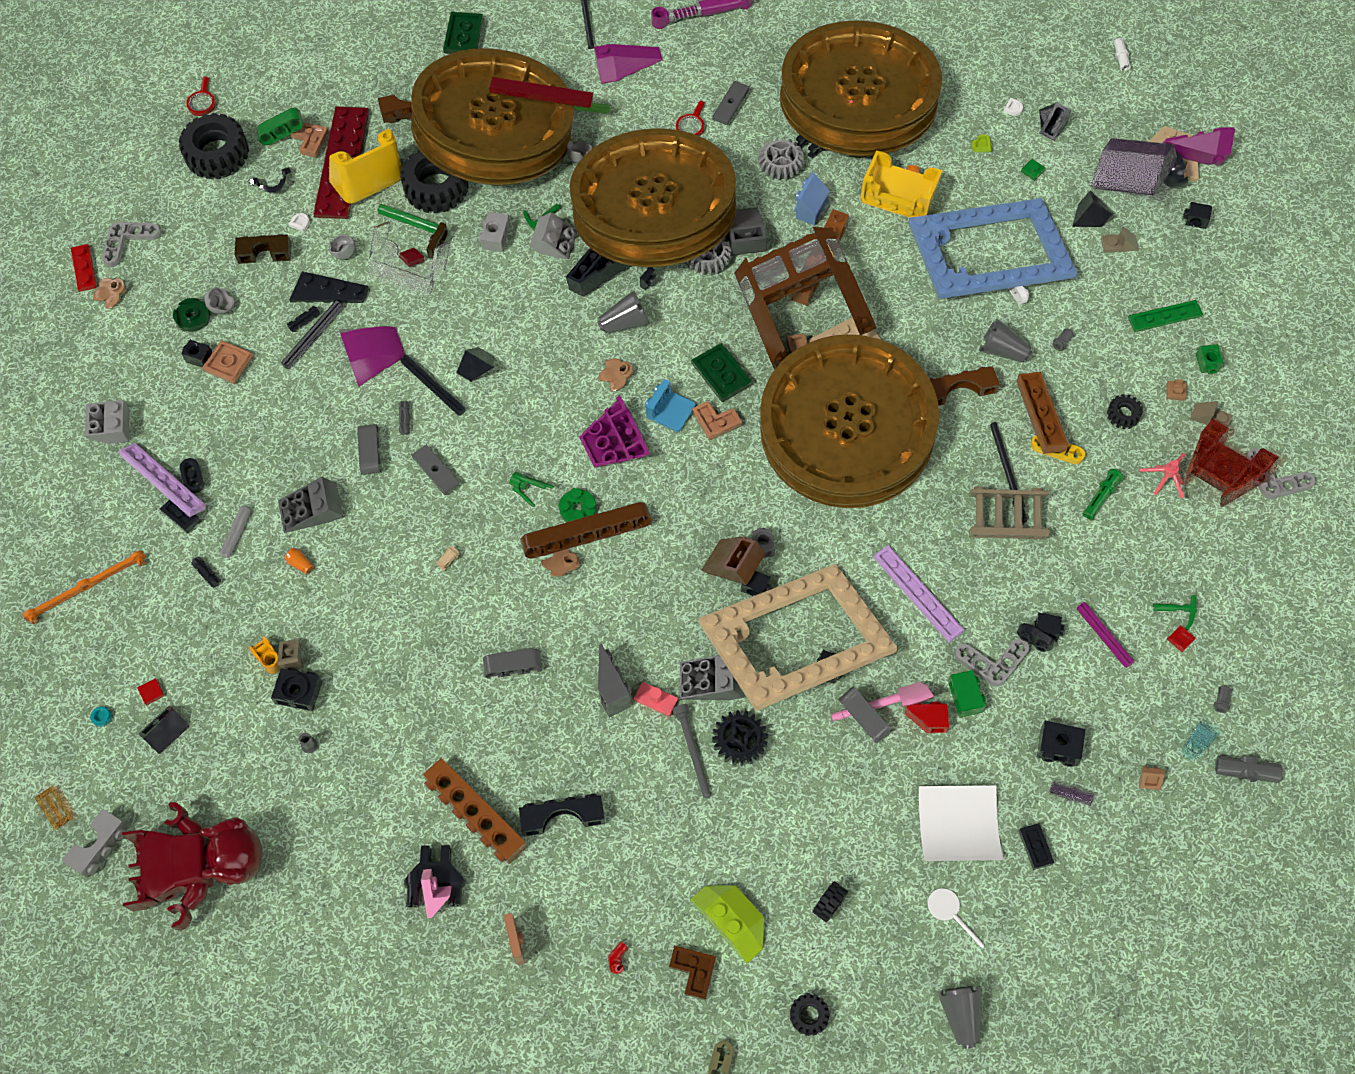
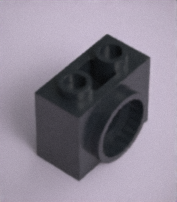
(291, 680)
(1051, 750)

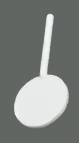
(944, 906)

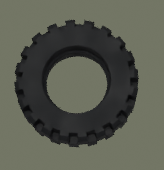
(219, 161)
(430, 197)

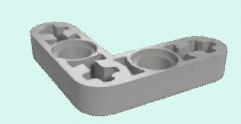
(125, 233)
(1277, 484)
(991, 668)

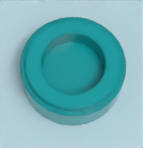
(101, 716)

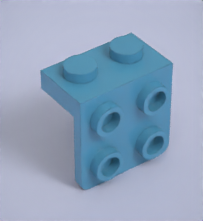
(668, 407)

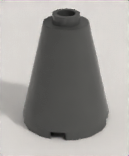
(623, 315)
(1005, 343)
(963, 1013)

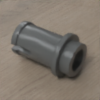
(1060, 342)
(1223, 697)
(307, 743)

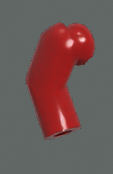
(615, 959)

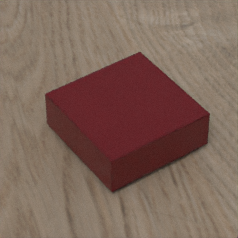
(411, 257)

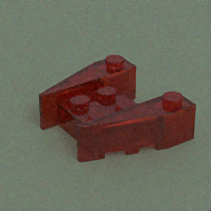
(1225, 467)

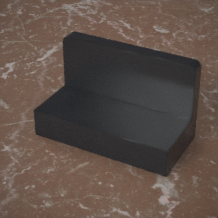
(164, 729)

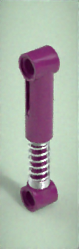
(661, 17)

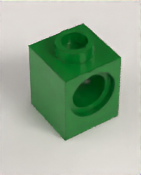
(1211, 353)

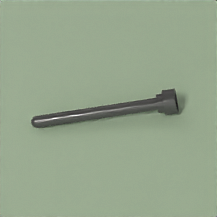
(681, 713)

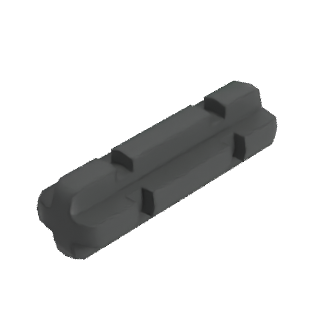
(404, 418)

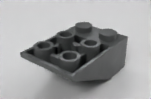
(747, 232)
(310, 505)
(708, 680)
(612, 691)

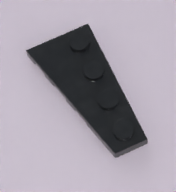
(325, 289)

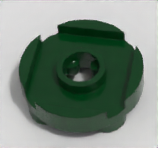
(194, 323)

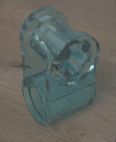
(1199, 739)

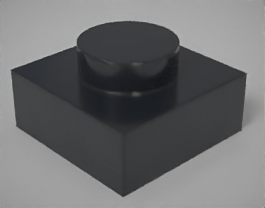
(648, 278)

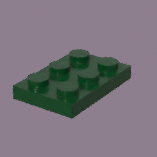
(463, 32)
(721, 372)

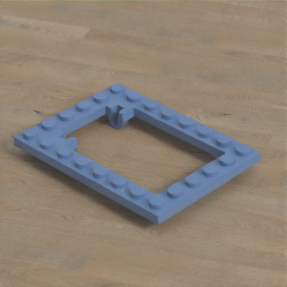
(948, 284)

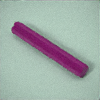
(1105, 634)

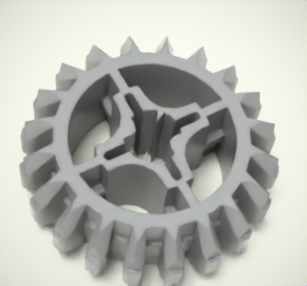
(781, 163)
(710, 261)

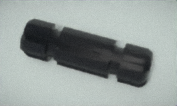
(303, 319)
(206, 572)

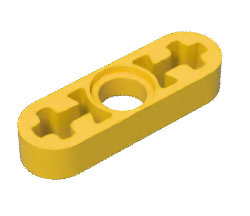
(1061, 456)

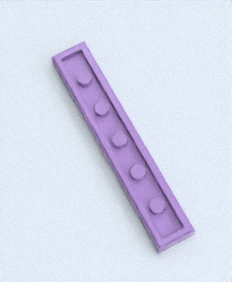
(162, 479)
(918, 594)

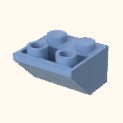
(811, 199)

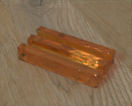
(62, 821)

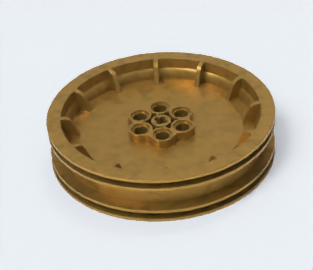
(875, 65)
(487, 133)
(653, 197)
(871, 463)

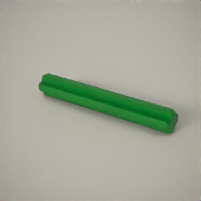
(407, 218)

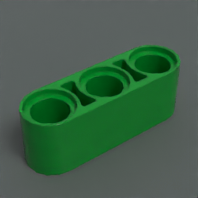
(279, 126)

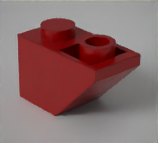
(929, 717)

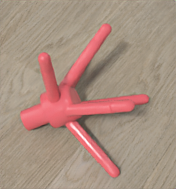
(1170, 470)

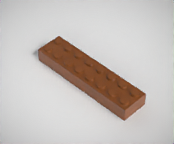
(1042, 412)

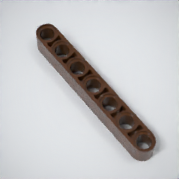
(585, 530)

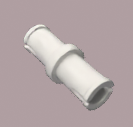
(1121, 54)

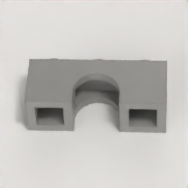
(87, 860)

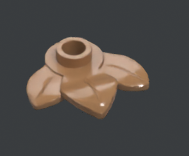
(110, 291)
(614, 374)
(560, 564)

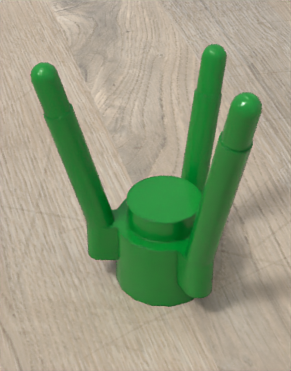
(522, 481)

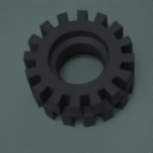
(1131, 404)
(830, 901)
(809, 1028)

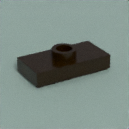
(437, 239)

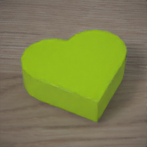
(981, 144)

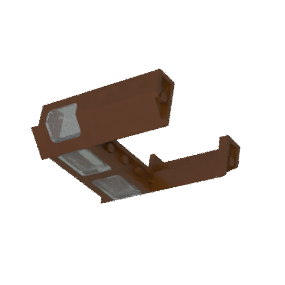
(791, 270)

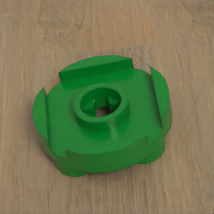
(576, 496)

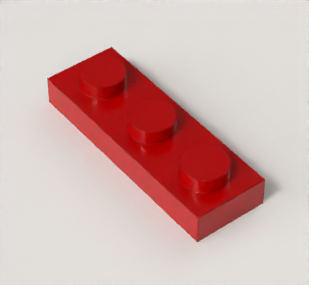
(83, 267)

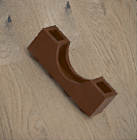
(394, 109)
(981, 381)

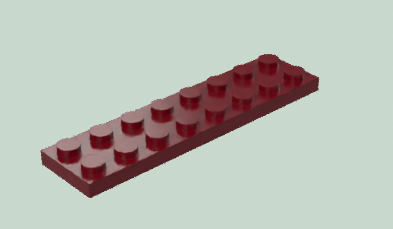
(346, 136)

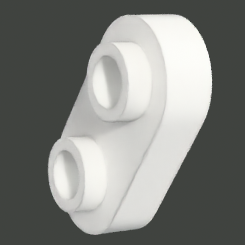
(1020, 294)

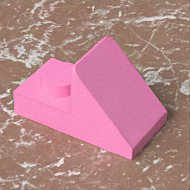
(433, 895)

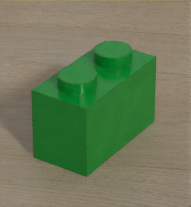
(966, 693)

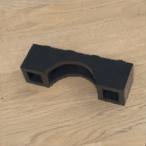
(536, 817)

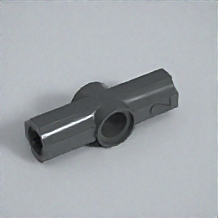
(1248, 768)

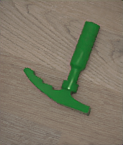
(532, 225)
(1173, 608)

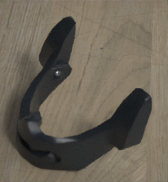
(274, 189)

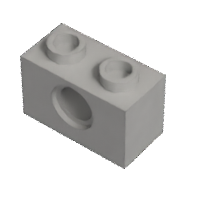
(494, 231)

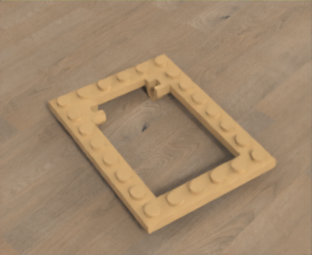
(764, 691)

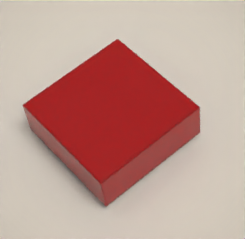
(1181, 638)
(150, 691)

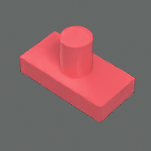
(655, 699)

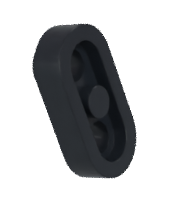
(193, 476)
(1035, 637)

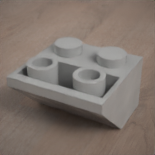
(553, 237)
(107, 422)

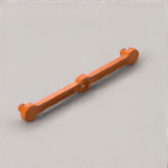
(83, 585)

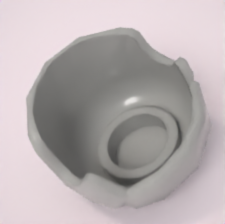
(575, 150)
(344, 242)
(216, 297)

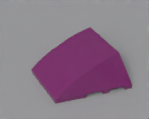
(371, 350)
(614, 437)

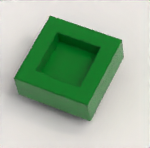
(1033, 169)

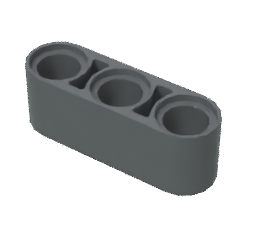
(368, 449)
(512, 662)
(864, 714)

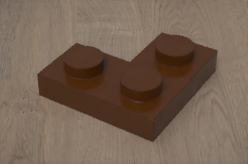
(699, 968)

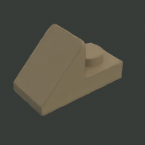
(1120, 243)
(1207, 411)
(289, 654)

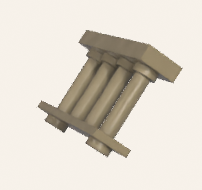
(1017, 530)

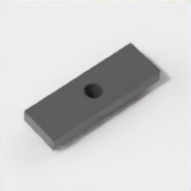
(730, 103)
(428, 463)

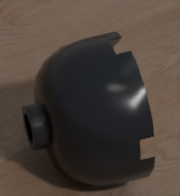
(1176, 175)

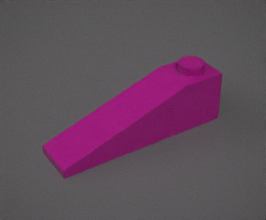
(619, 60)
(1205, 148)

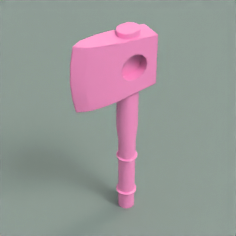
(907, 695)

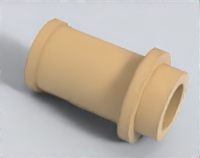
(447, 558)

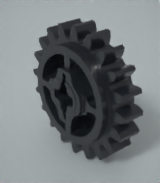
(732, 741)

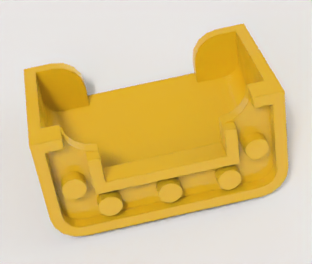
(368, 172)
(898, 188)

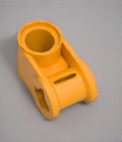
(265, 653)

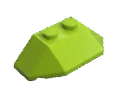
(733, 918)

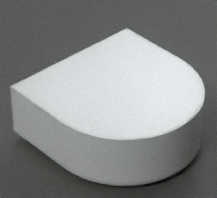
(1013, 107)
(300, 222)

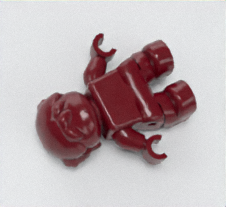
(191, 862)

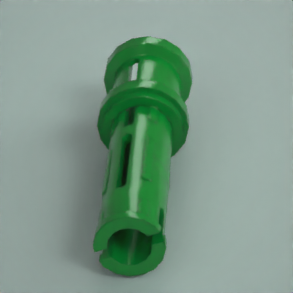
(1107, 488)

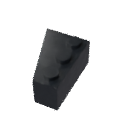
(592, 272)

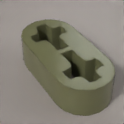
(716, 1056)

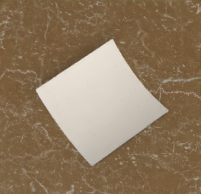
(959, 823)

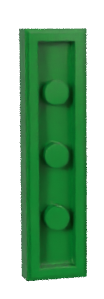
(1165, 316)

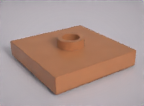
(227, 362)
(515, 938)

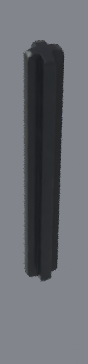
(312, 334)
(433, 385)

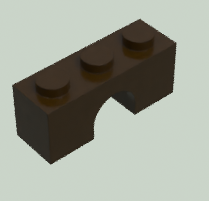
(249, 247)

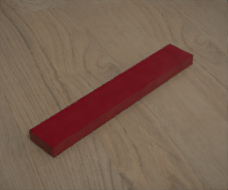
(541, 92)

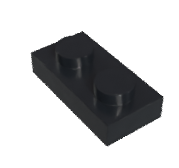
(180, 518)
(1036, 846)

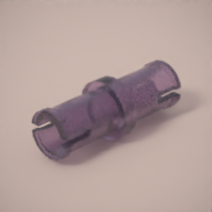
(1071, 793)

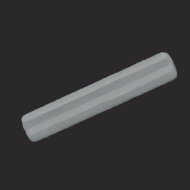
(234, 532)

